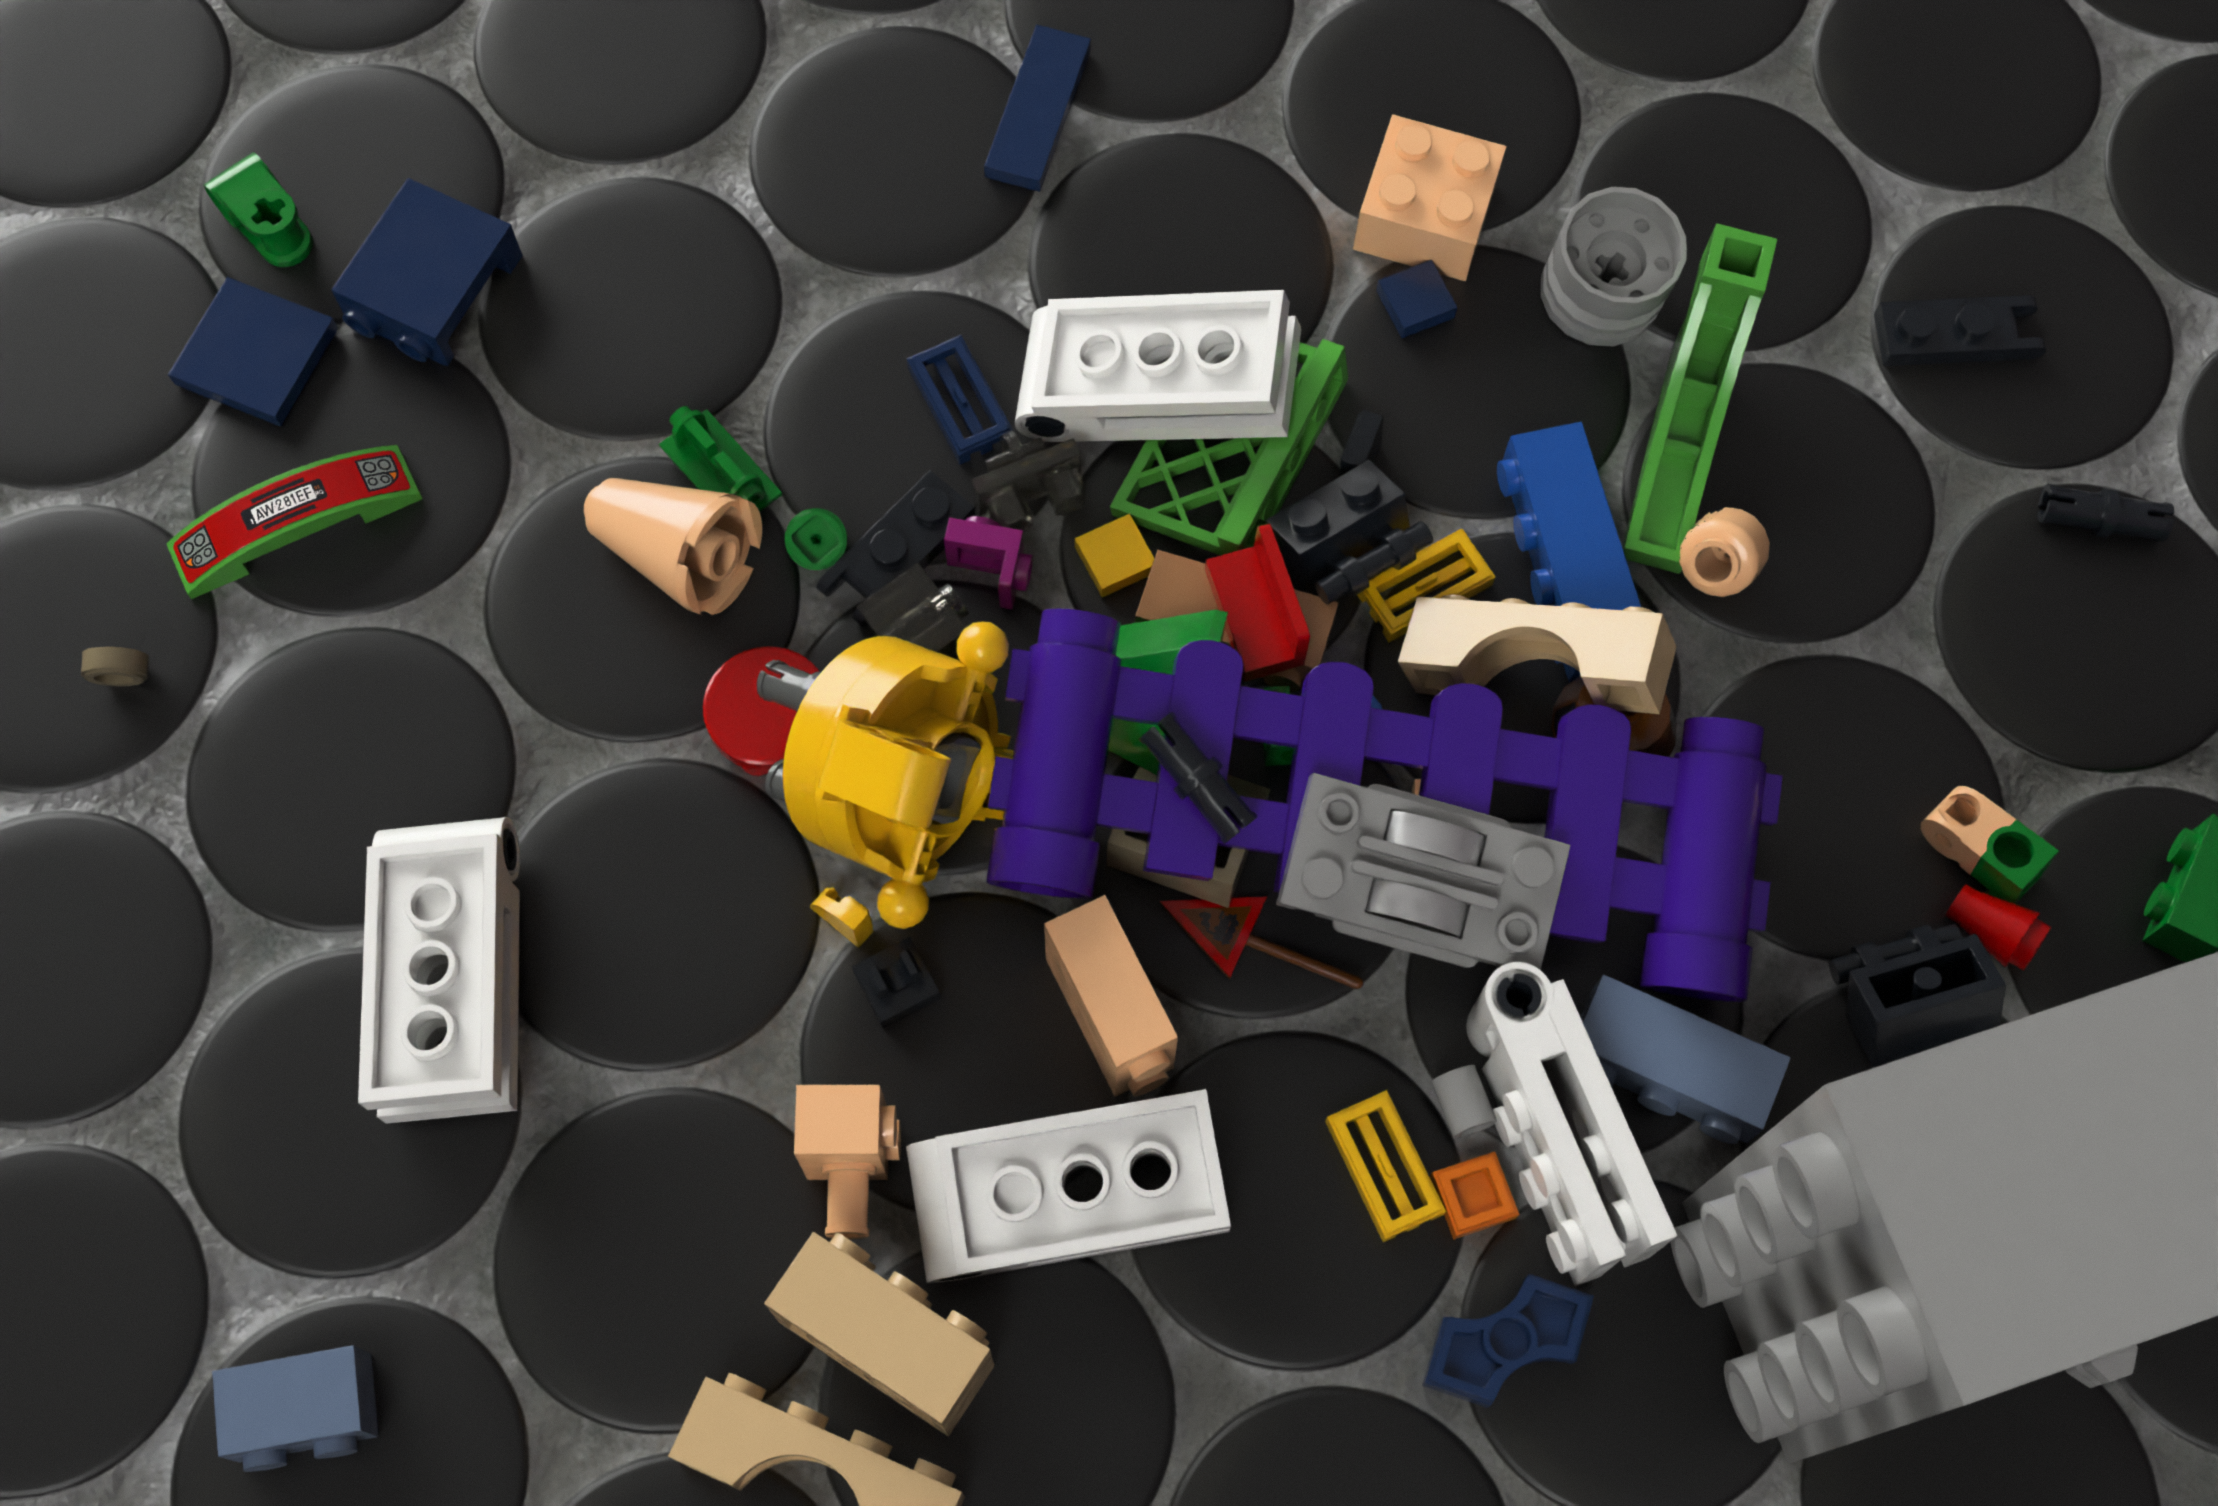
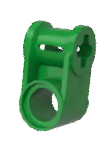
(261, 210)

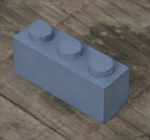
(1683, 1061)

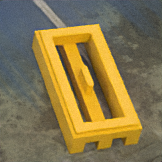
(1383, 610)
(1409, 1218)

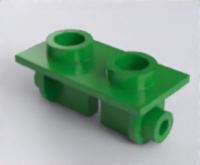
(715, 459)

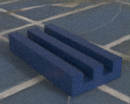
(980, 439)

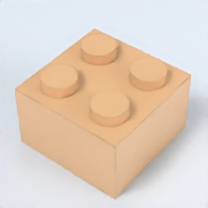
(1428, 197)

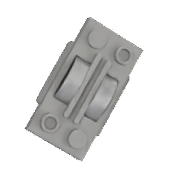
(1422, 874)

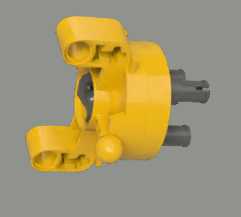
(891, 755)

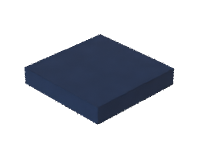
(253, 351)

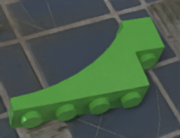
(1697, 394)

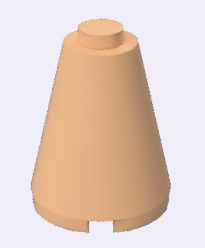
(678, 538)

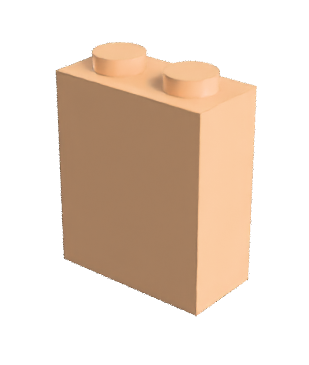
(1111, 997)

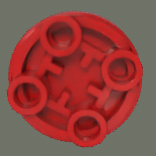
(739, 720)

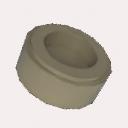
(114, 666)

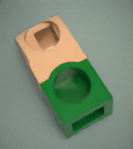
(1988, 843)

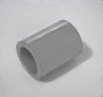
(1464, 1101)

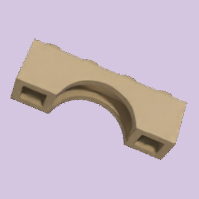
(1618, 652)
(739, 1437)

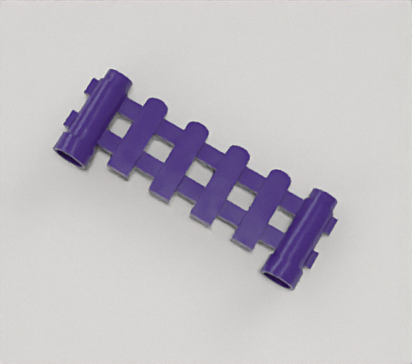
(1712, 789)

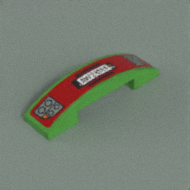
(288, 509)

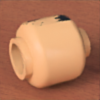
(1724, 552)

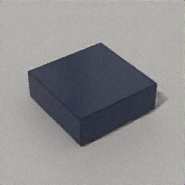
(1416, 299)

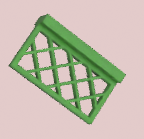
(1268, 478)

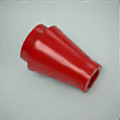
(2004, 928)

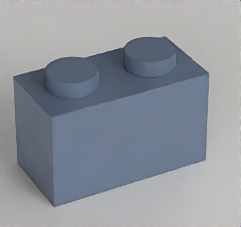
(295, 1406)

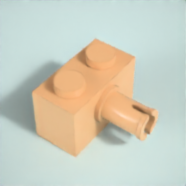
(846, 1139)

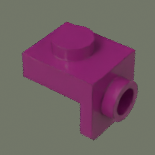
(989, 548)

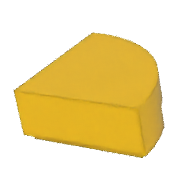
(844, 915)

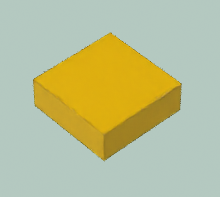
(1115, 555)

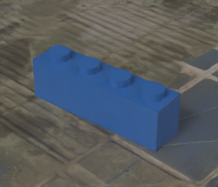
(1565, 522)

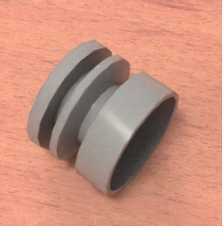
(1618, 238)

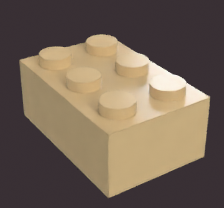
(883, 1330)

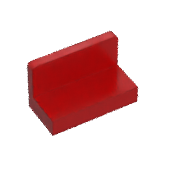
(1261, 607)

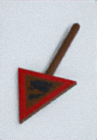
(1226, 932)

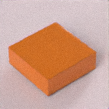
(1474, 1195)

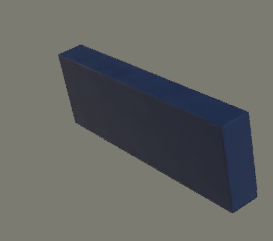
(1037, 108)

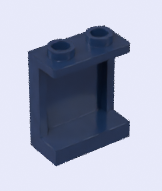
(423, 270)

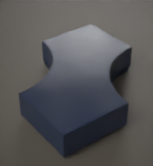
(1479, 1354)

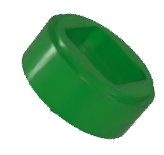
(816, 539)

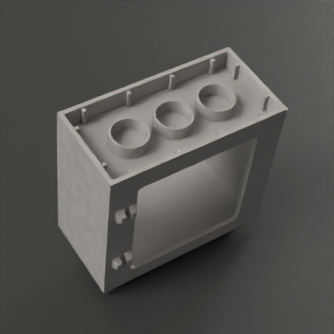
(1971, 1218)

